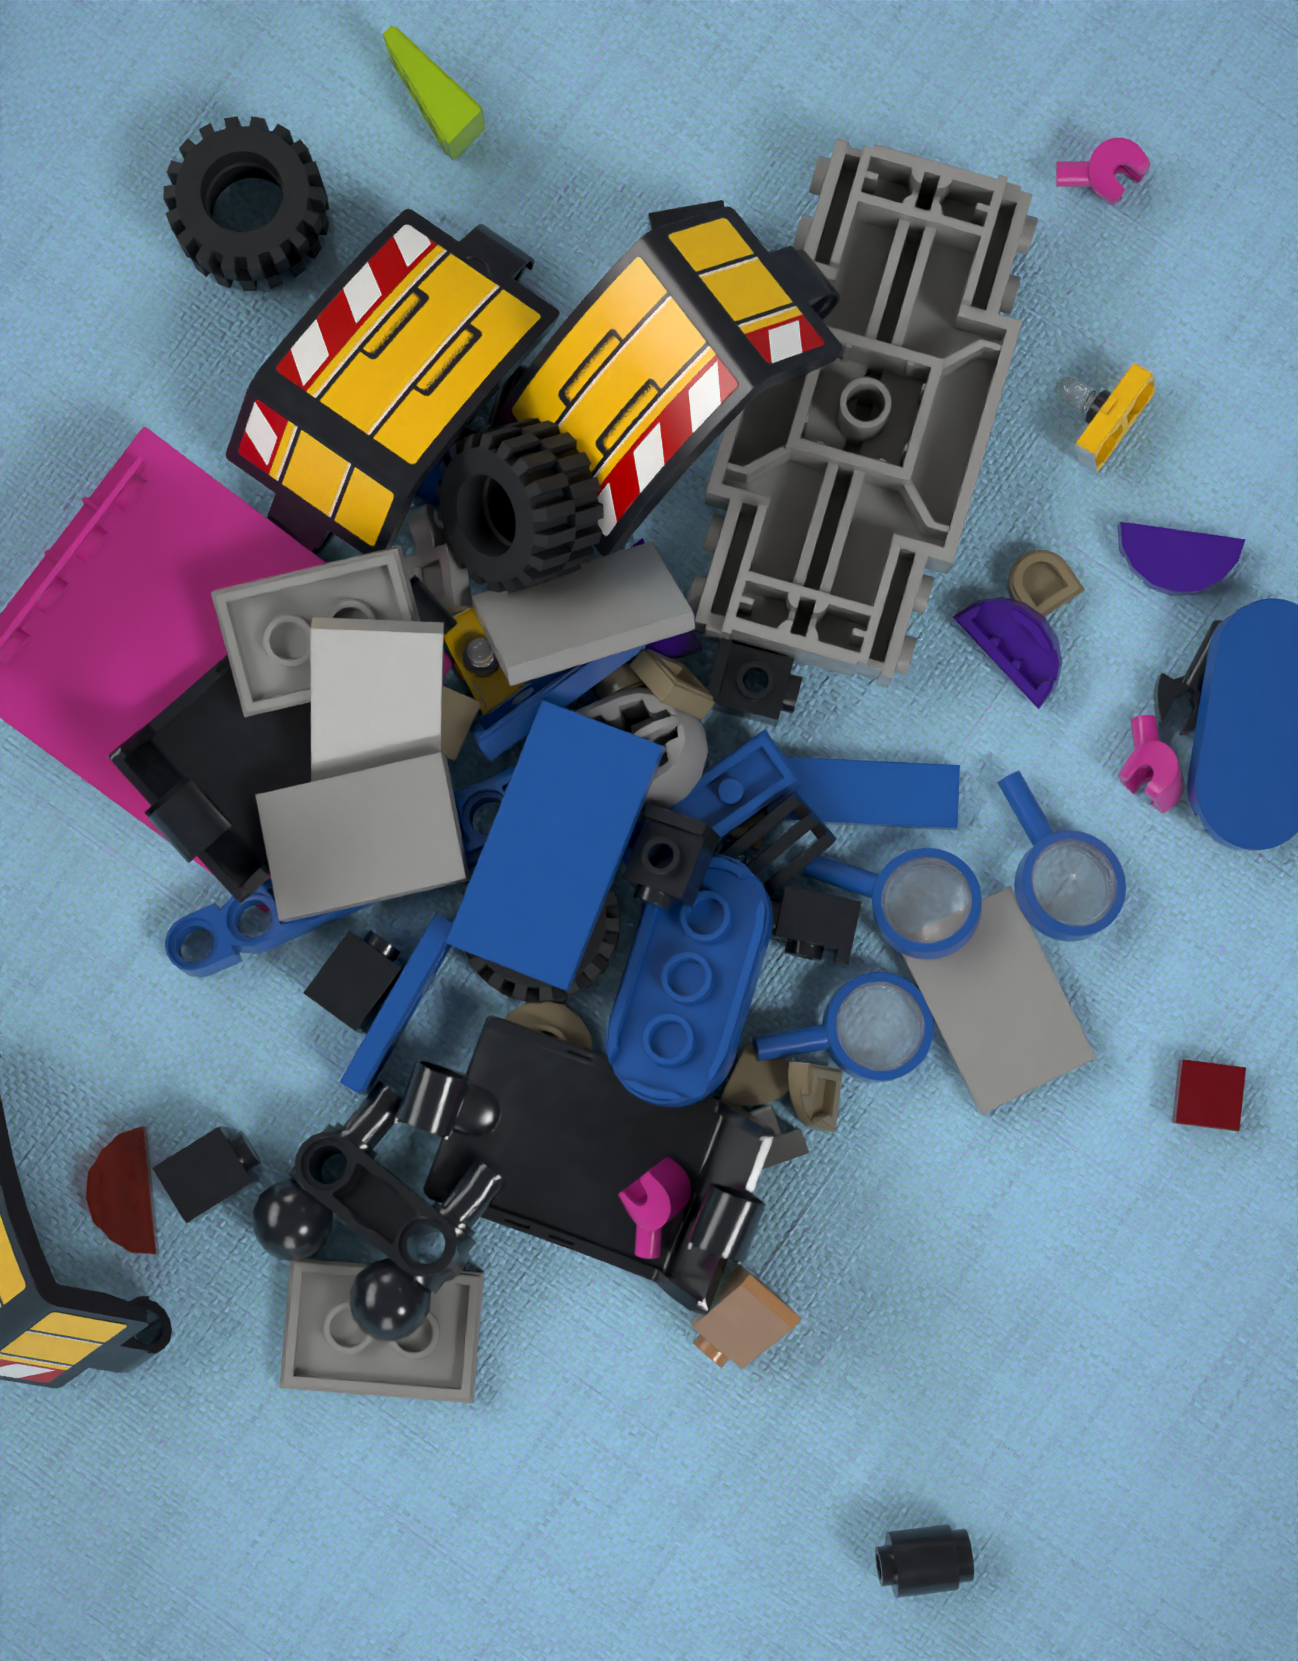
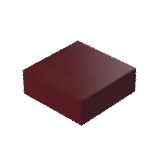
(1209, 1095)

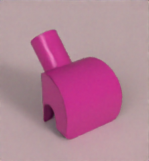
(1108, 159)
(1153, 763)
(654, 1202)

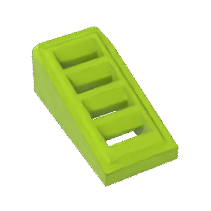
(444, 105)

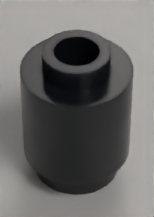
(925, 1560)

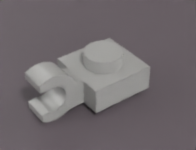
(435, 561)

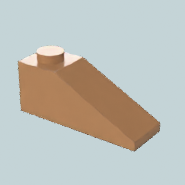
(742, 1320)

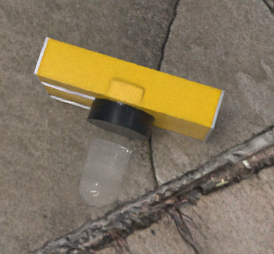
(1109, 414)
(477, 661)

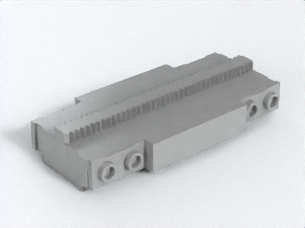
(873, 460)

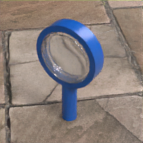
(1068, 879)
(921, 900)
(871, 1029)

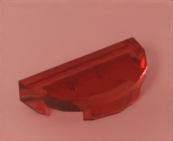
(122, 1193)

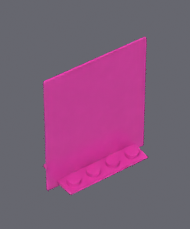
(126, 610)

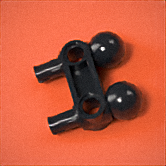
(395, 1292)

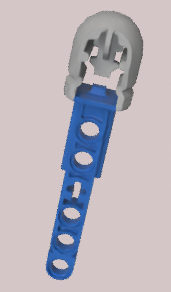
(628, 710)

